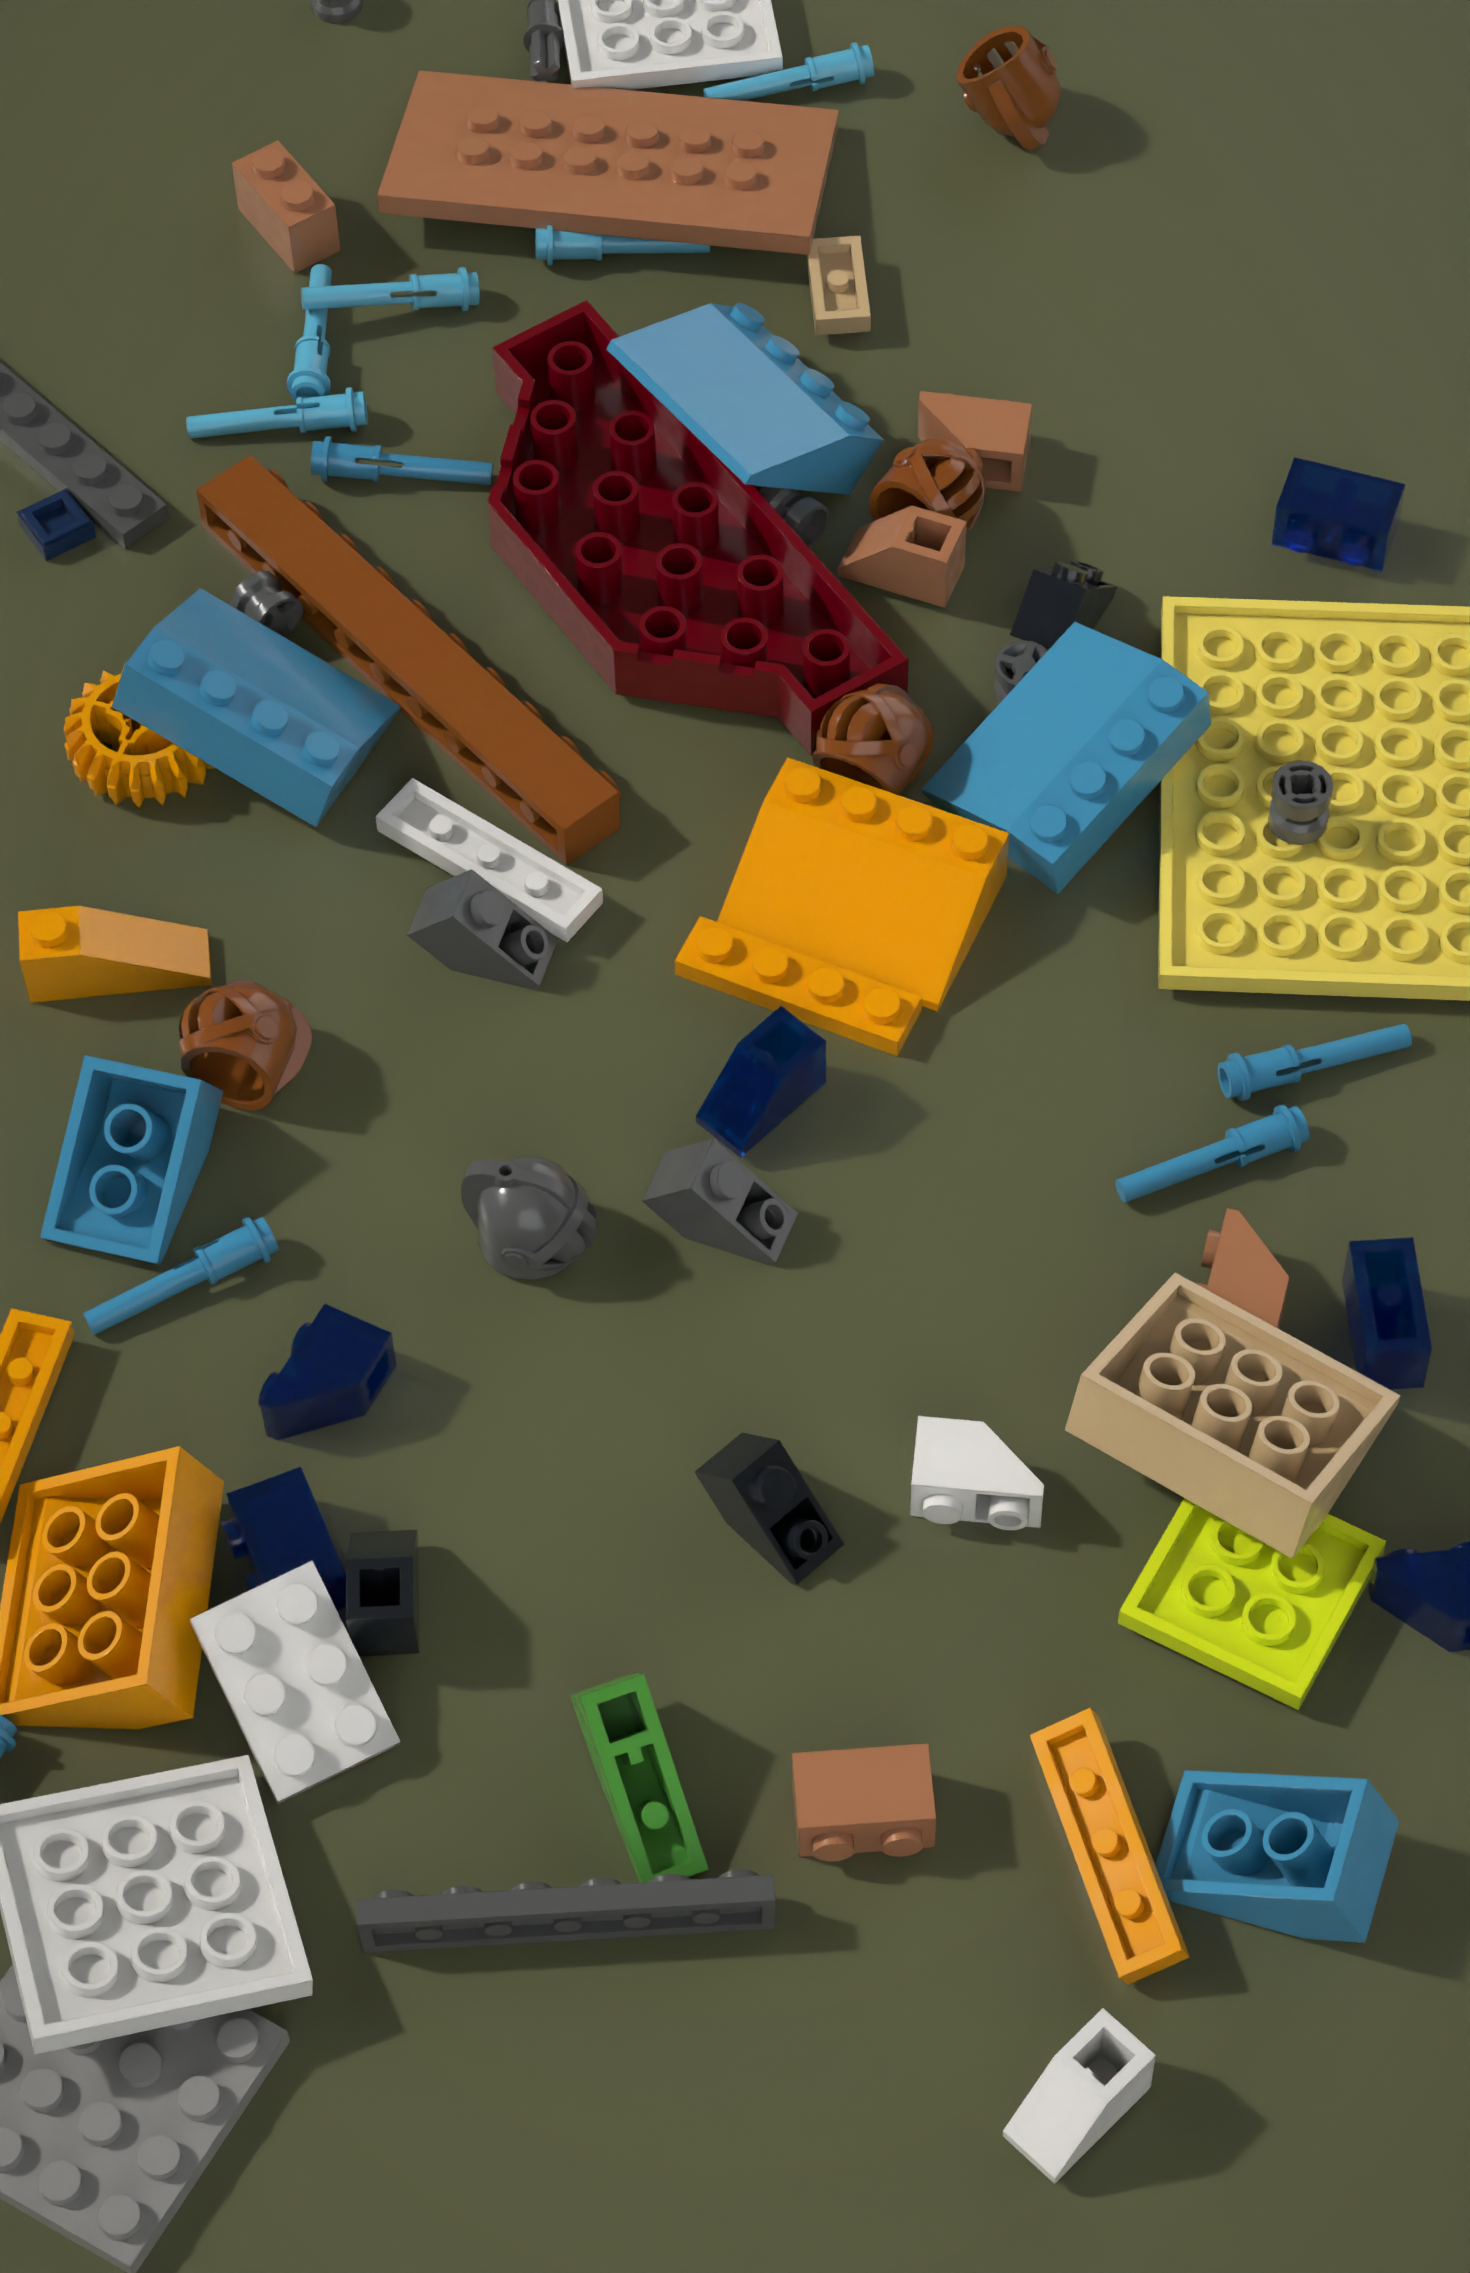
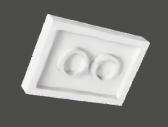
(294, 1682)

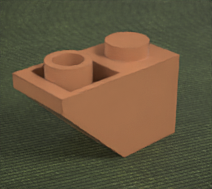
(990, 426)
(908, 554)
(1245, 1270)

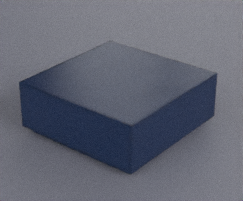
(56, 524)

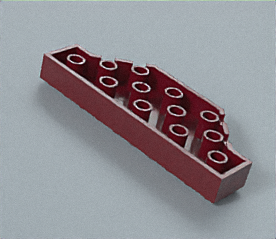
(659, 551)

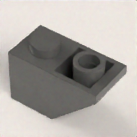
(481, 932)
(719, 1202)

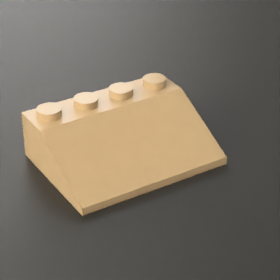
(1230, 1413)

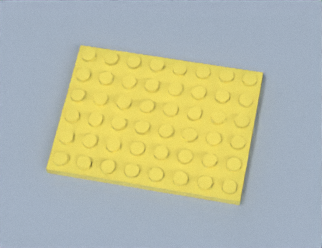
(1388, 884)

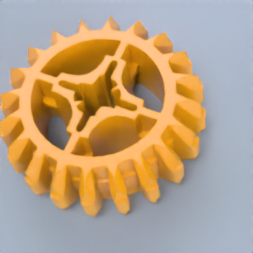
(144, 761)

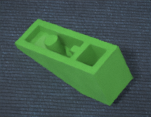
(639, 1777)

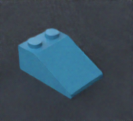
(129, 1159)
(1279, 1851)

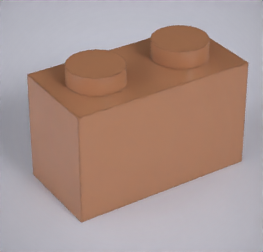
(286, 206)
(863, 1801)

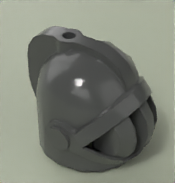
(528, 1215)

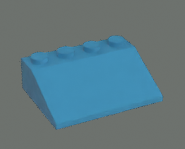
(751, 399)
(253, 705)
(1073, 751)

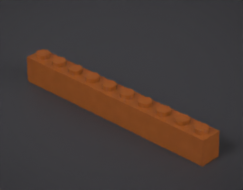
(413, 661)

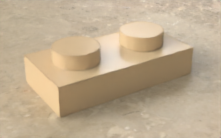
(838, 286)

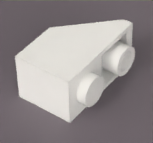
(971, 1476)
(1081, 2095)

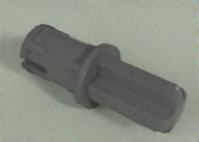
(543, 39)

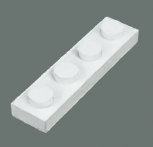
(463, 841)

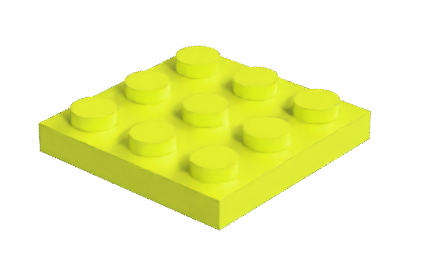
(1247, 1604)

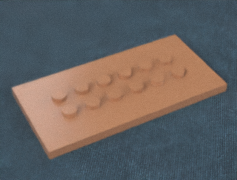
(610, 162)

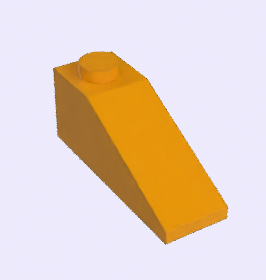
(105, 953)

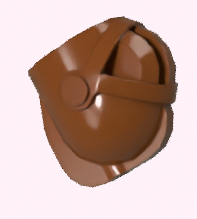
(1014, 95)
(935, 478)
(875, 738)
(243, 1042)

